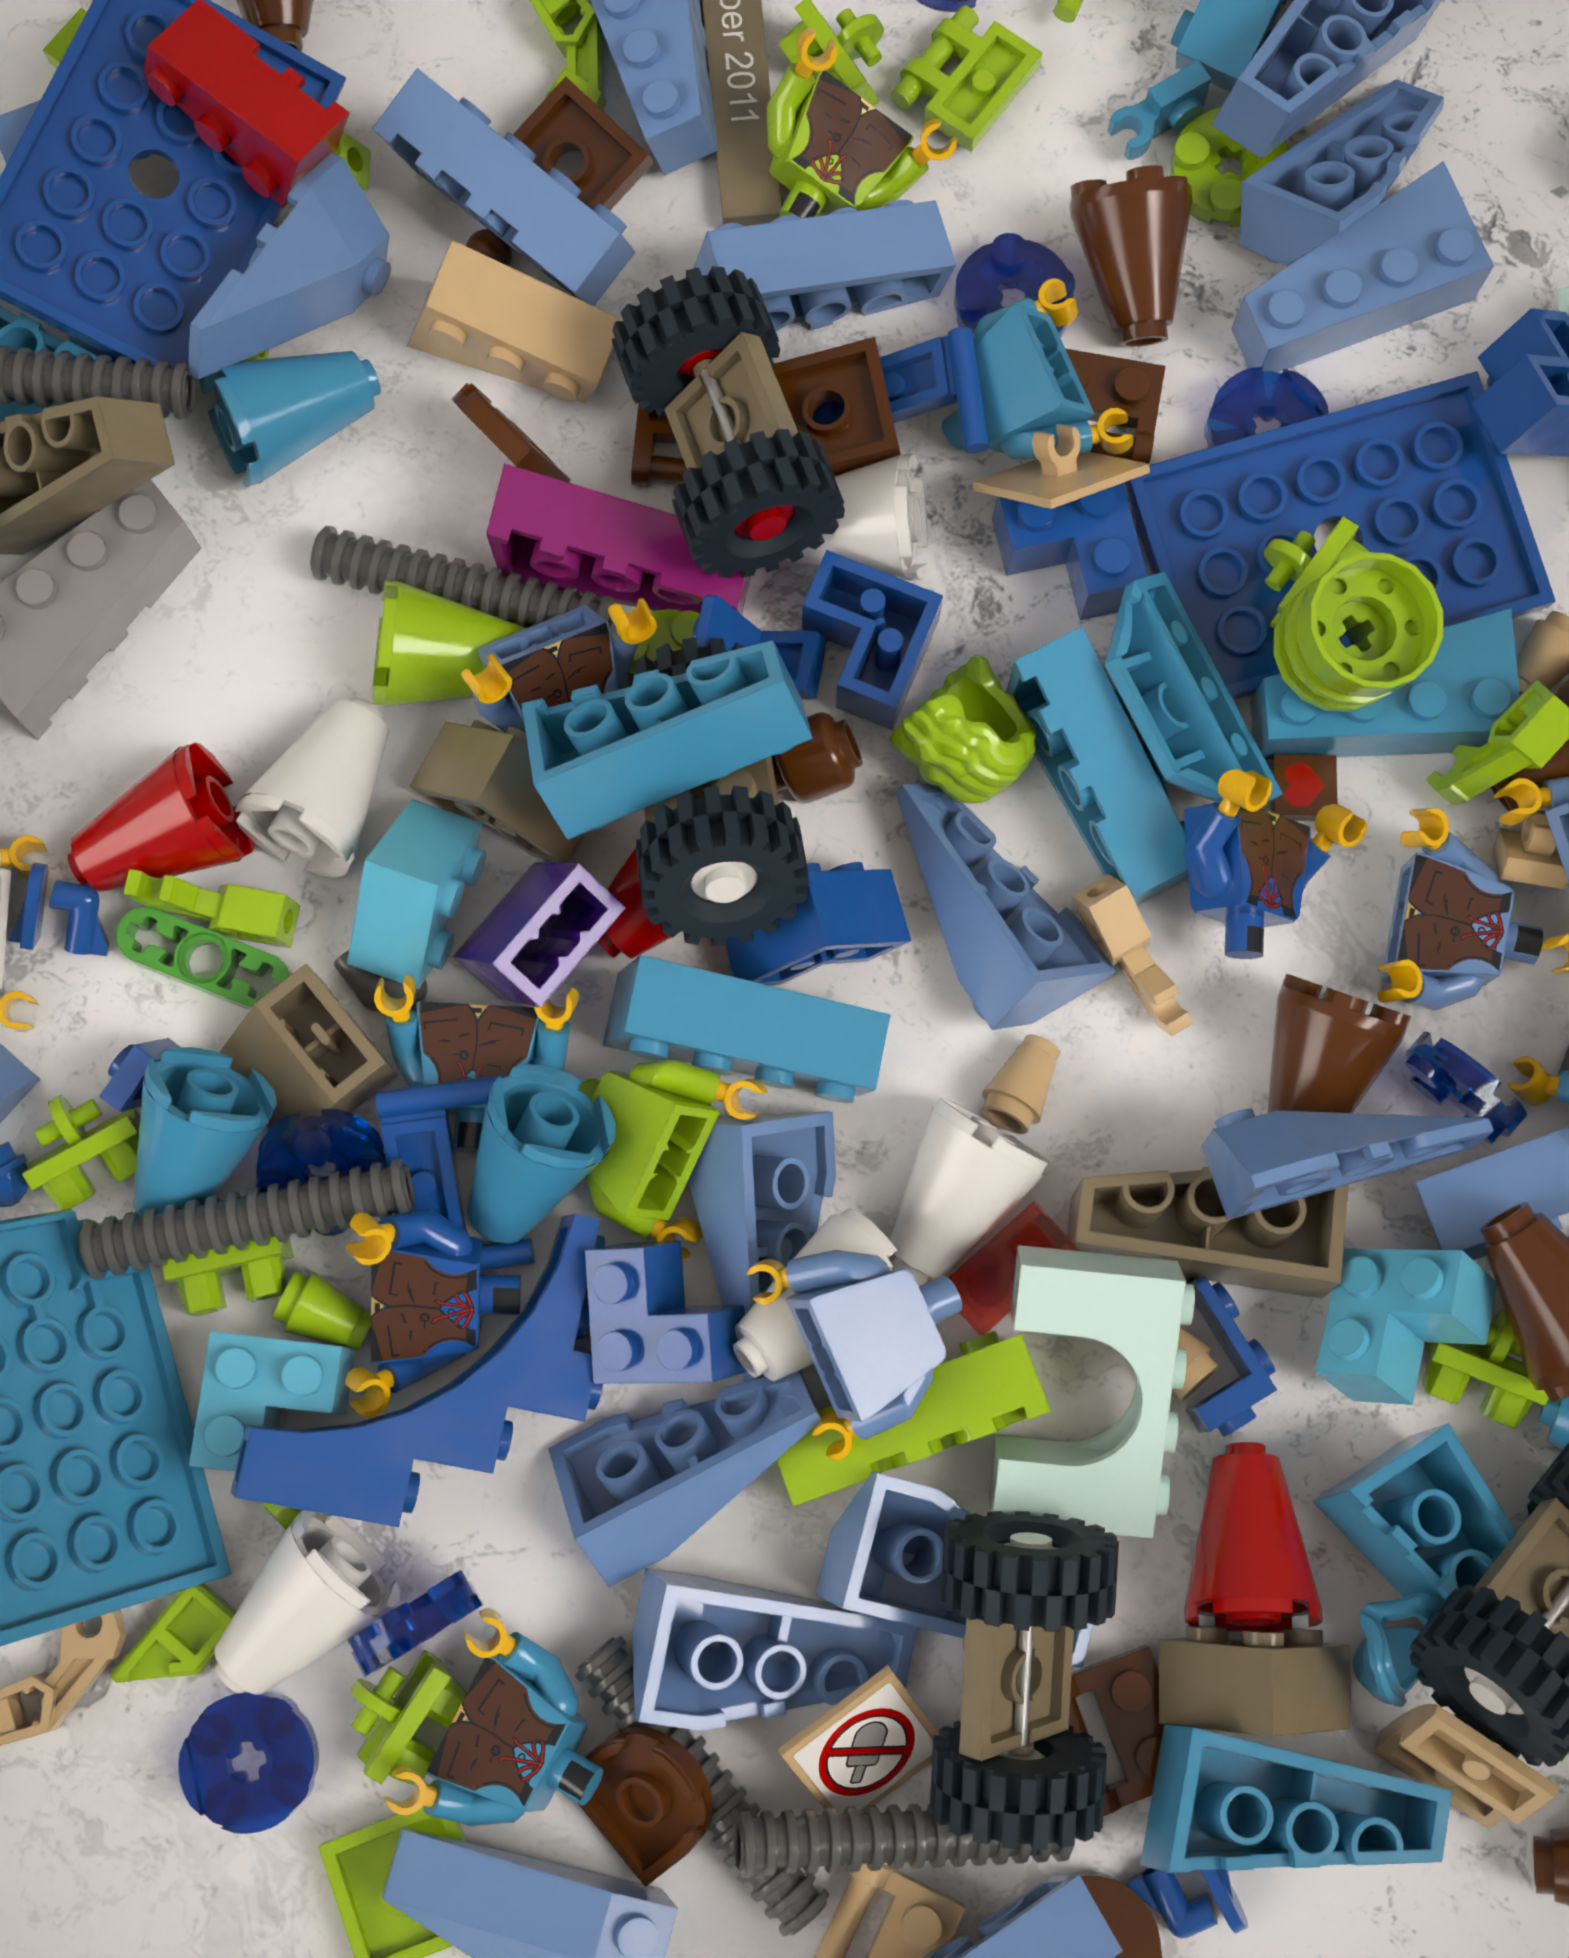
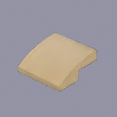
(1453, 1756)

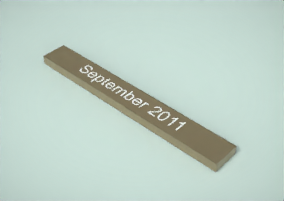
(740, 108)

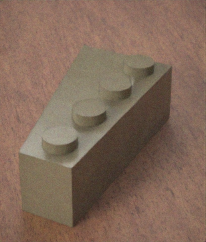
(73, 464)

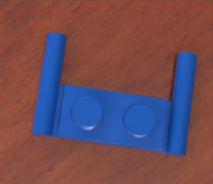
(931, 378)
(420, 1134)

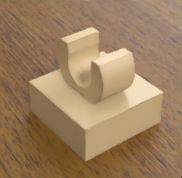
(1530, 854)

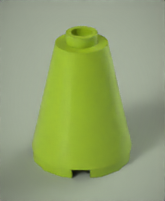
(427, 645)

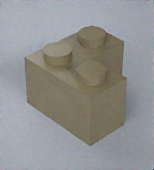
(490, 780)
(1255, 1685)

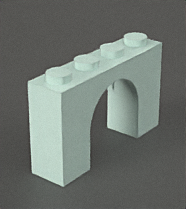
(1138, 1312)

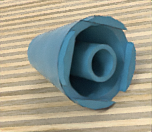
(286, 407)
(195, 1126)
(534, 1149)

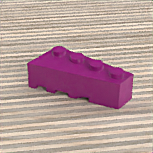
(599, 545)

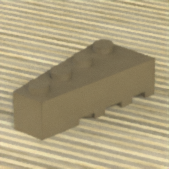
(1182, 1220)

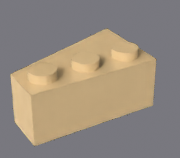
(513, 326)

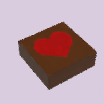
(1306, 784)

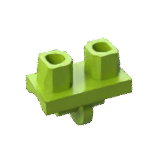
(854, 41)
(1294, 563)
(61, 1168)
(201, 1282)
(1509, 1388)
(392, 1741)

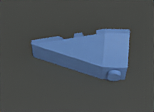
(301, 274)
(1303, 1153)
(761, 1195)
(658, 1479)
(889, 1558)

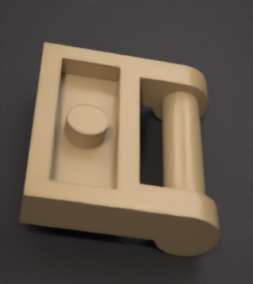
(912, 1926)

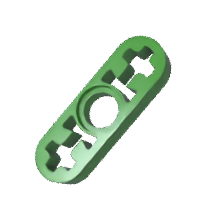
(170, 927)

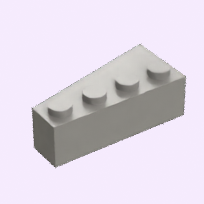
(82, 597)

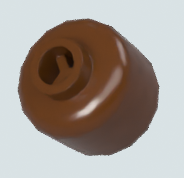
(820, 764)

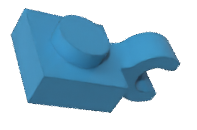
(1166, 106)

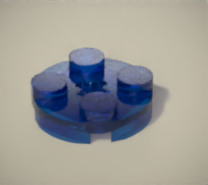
(1004, 265)
(1261, 394)
(1464, 1084)
(315, 1140)
(414, 1623)
(228, 1795)

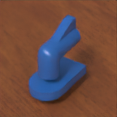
(84, 928)
(1187, 1917)

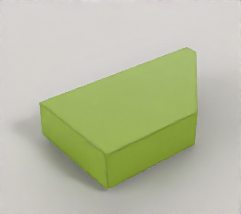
(180, 1638)

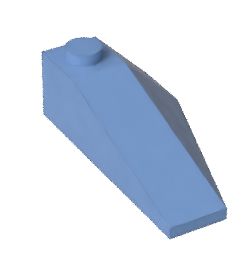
(1334, 173)
(1001, 935)
(741, 1651)
(521, 1905)

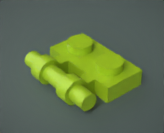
(980, 86)

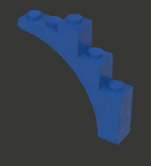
(367, 1465)

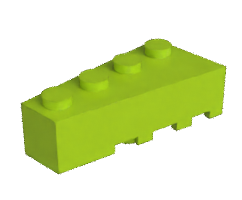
(966, 1401)

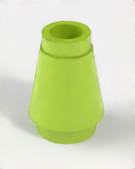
(322, 1312)

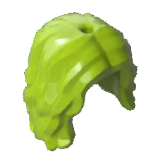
(968, 735)

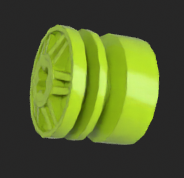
(1383, 611)

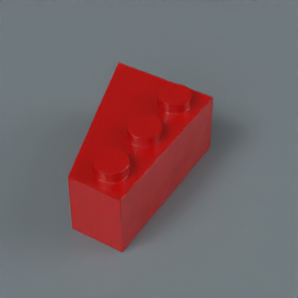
(242, 101)

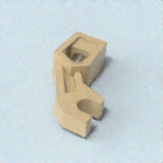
(1122, 936)
(80, 1665)

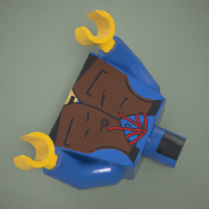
(1253, 863)
(423, 1300)

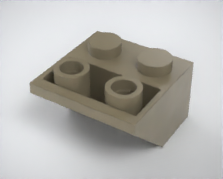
(308, 1049)

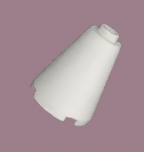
(881, 519)
(319, 790)
(959, 1189)
(768, 1333)
(303, 1604)

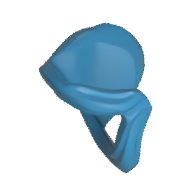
(1383, 1656)

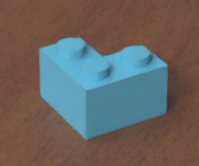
(412, 890)
(1389, 1310)
(251, 1382)

